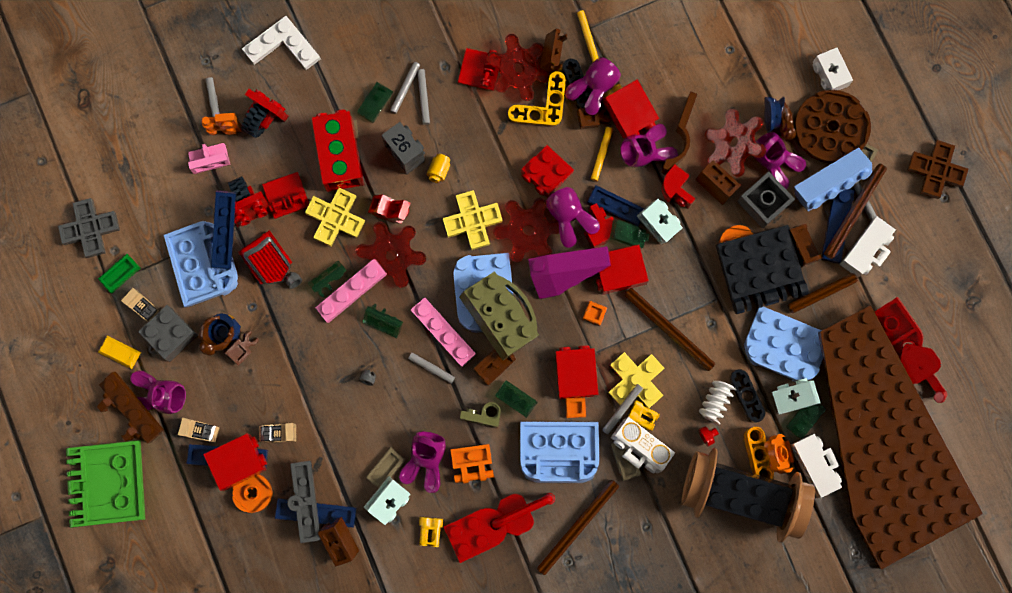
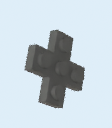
(89, 228)

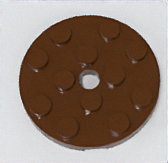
(838, 108)

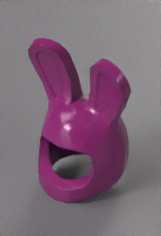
(600, 78)
(642, 149)
(776, 155)
(566, 208)
(162, 395)
(426, 452)

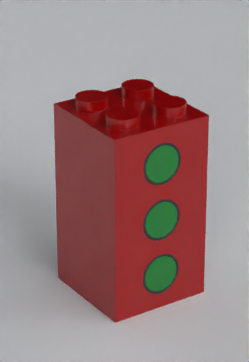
(337, 150)

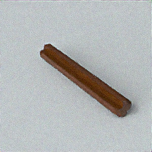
(822, 293)

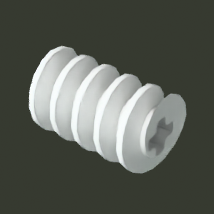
(716, 401)

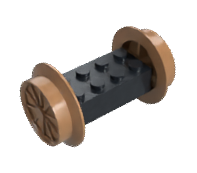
(748, 495)

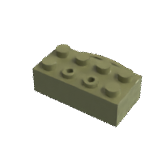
(501, 314)

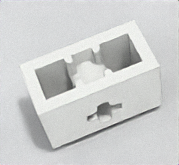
(833, 62)

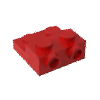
(546, 171)

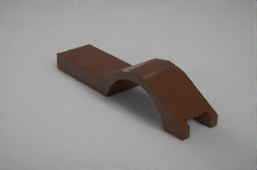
(682, 131)

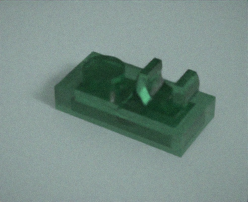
(375, 102)
(628, 233)
(332, 273)
(382, 321)
(516, 399)
(805, 419)

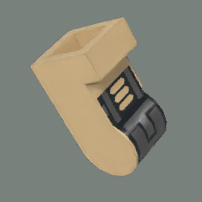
(140, 304)
(198, 430)
(277, 433)

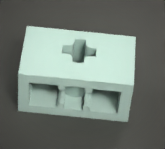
(650, 218)
(786, 403)
(388, 490)

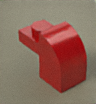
(672, 187)
(389, 209)
(603, 235)

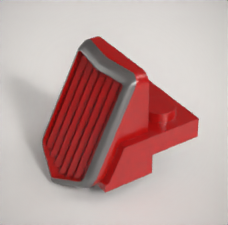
(266, 259)

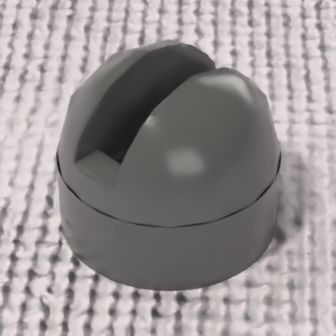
(293, 280)
(367, 377)

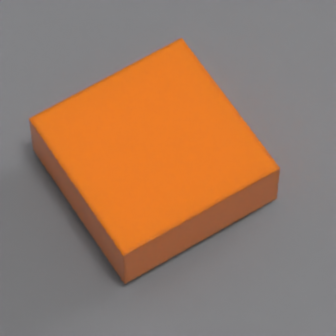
(594, 313)
(575, 408)

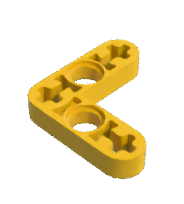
(544, 111)

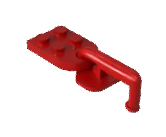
(917, 360)
(476, 535)

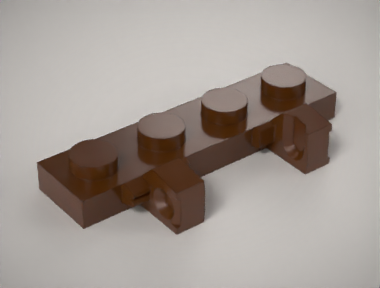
(121, 396)

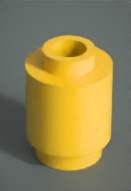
(438, 168)

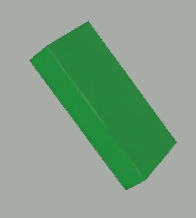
(119, 273)

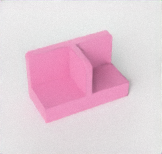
(208, 158)

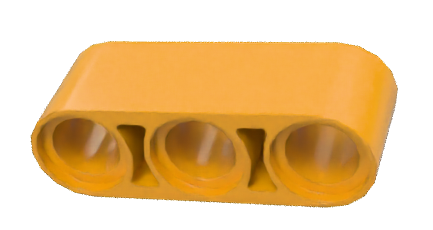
(752, 446)

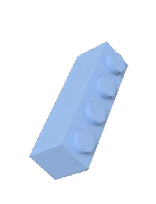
(833, 179)

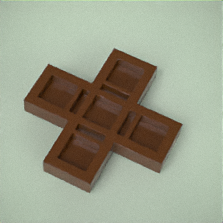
(937, 169)

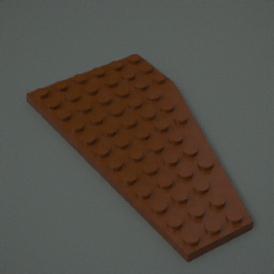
(891, 453)

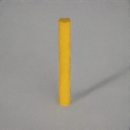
(587, 35)
(601, 155)

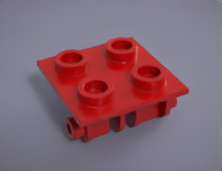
(477, 71)
(286, 195)

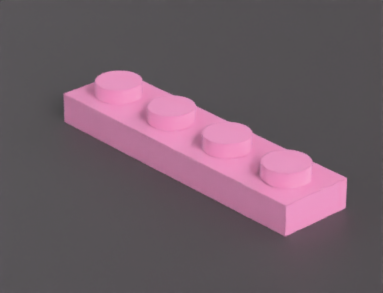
(351, 290)
(443, 332)

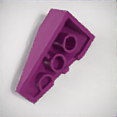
(561, 271)

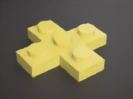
(335, 217)
(472, 220)
(633, 375)

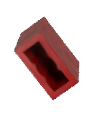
(630, 109)
(625, 272)
(576, 372)
(235, 461)

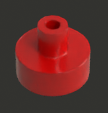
(707, 435)

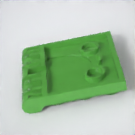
(108, 483)

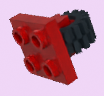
(261, 113)
(248, 203)

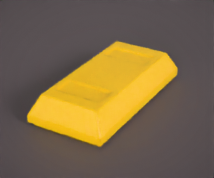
(119, 352)

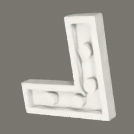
(276, 35)

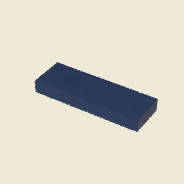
(615, 205)

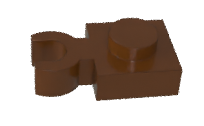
(592, 121)
(239, 350)

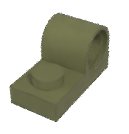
(471, 416)

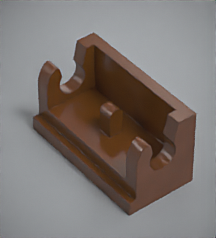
(552, 51)
(717, 182)
(804, 246)
(492, 366)
(338, 542)

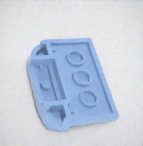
(192, 260)
(472, 270)
(783, 345)
(559, 451)

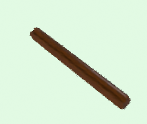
(855, 211)
(669, 329)
(578, 527)

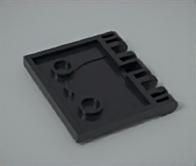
(761, 265)

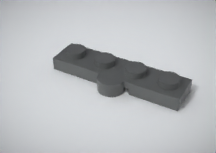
(305, 501)

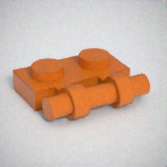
(226, 122)
(472, 457)

